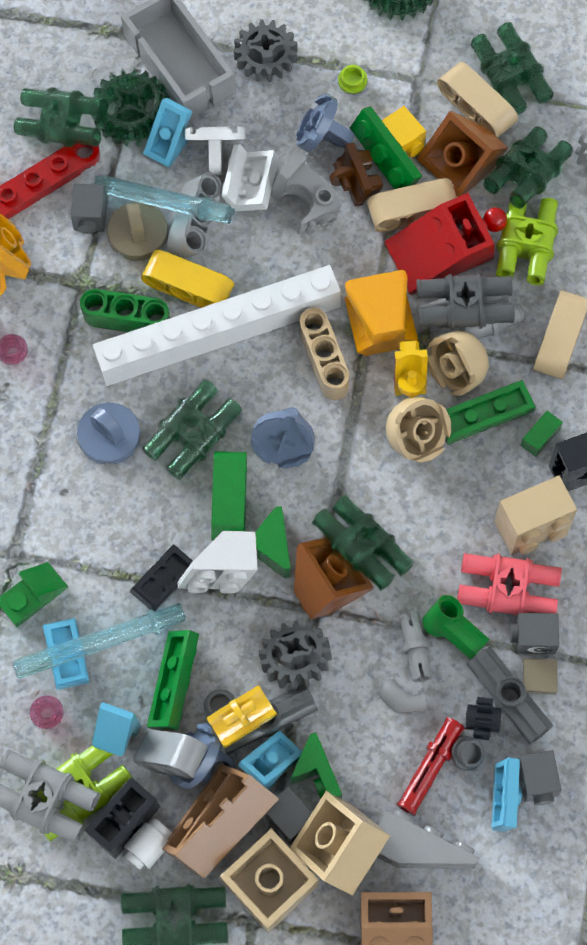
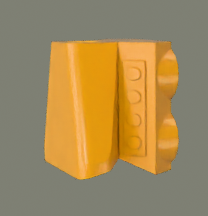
(13, 259)
(379, 312)

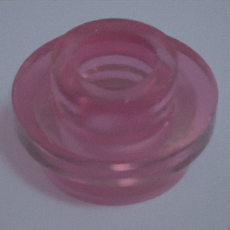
(10, 341)
(42, 703)

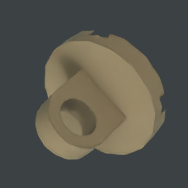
(137, 230)

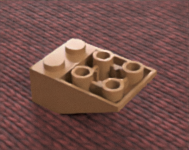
(396, 918)

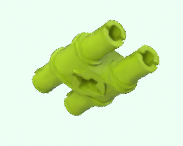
(528, 240)
(81, 768)

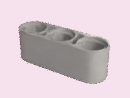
(188, 233)
(170, 753)

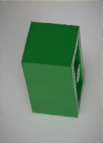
(541, 433)

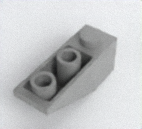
(421, 848)

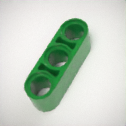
(114, 303)
(228, 492)

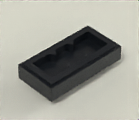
(161, 579)

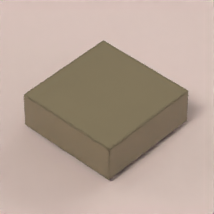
(540, 676)

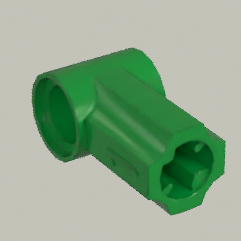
(447, 620)

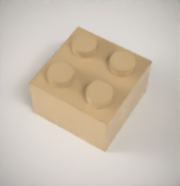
(535, 516)
(339, 843)
(269, 880)

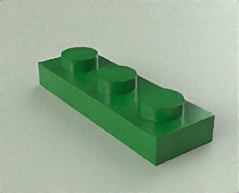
(384, 149)
(489, 411)
(173, 680)

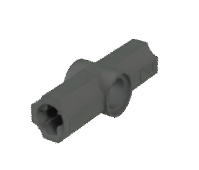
(289, 709)
(523, 712)

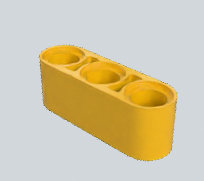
(186, 280)

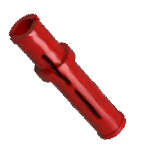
(437, 754)

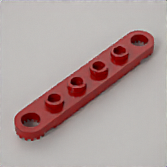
(44, 178)

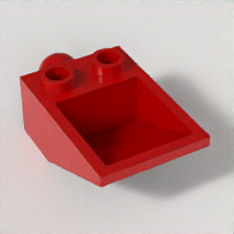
(437, 248)

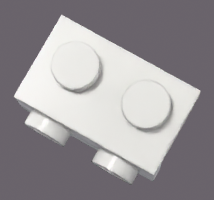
(249, 179)

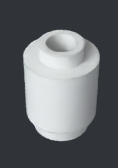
(147, 844)

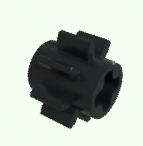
(483, 718)

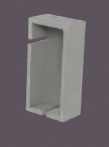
(179, 54)

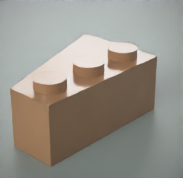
(218, 820)

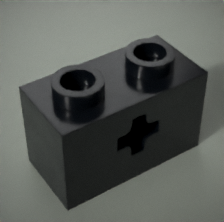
(570, 461)
(122, 817)

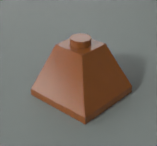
(461, 152)
(326, 579)

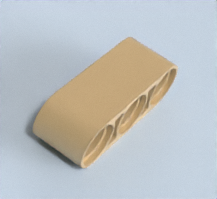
(477, 99)
(404, 205)
(561, 335)
(321, 340)

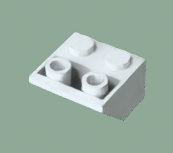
(223, 565)

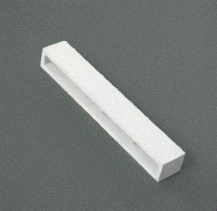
(216, 325)

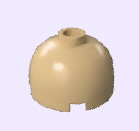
(458, 361)
(418, 429)

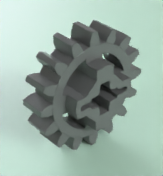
(265, 50)
(295, 655)

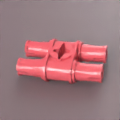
(522, 574)

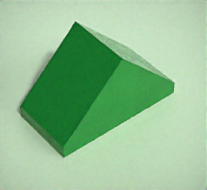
(272, 543)

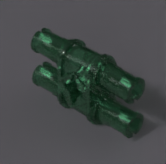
(512, 67)
(60, 117)
(528, 167)
(189, 415)
(363, 542)
(161, 903)

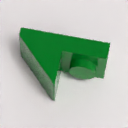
(34, 591)
(314, 762)

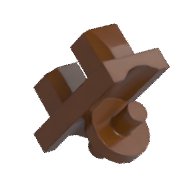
(352, 174)

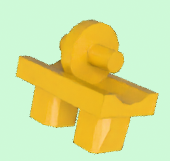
(410, 369)
(241, 716)

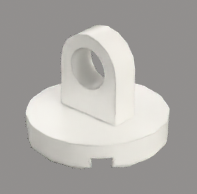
(215, 136)

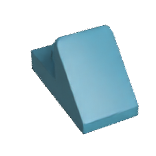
(168, 132)
(114, 729)
(271, 759)

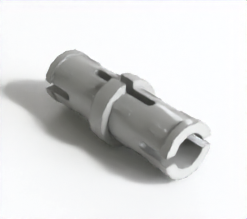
(416, 647)

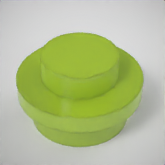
(352, 79)

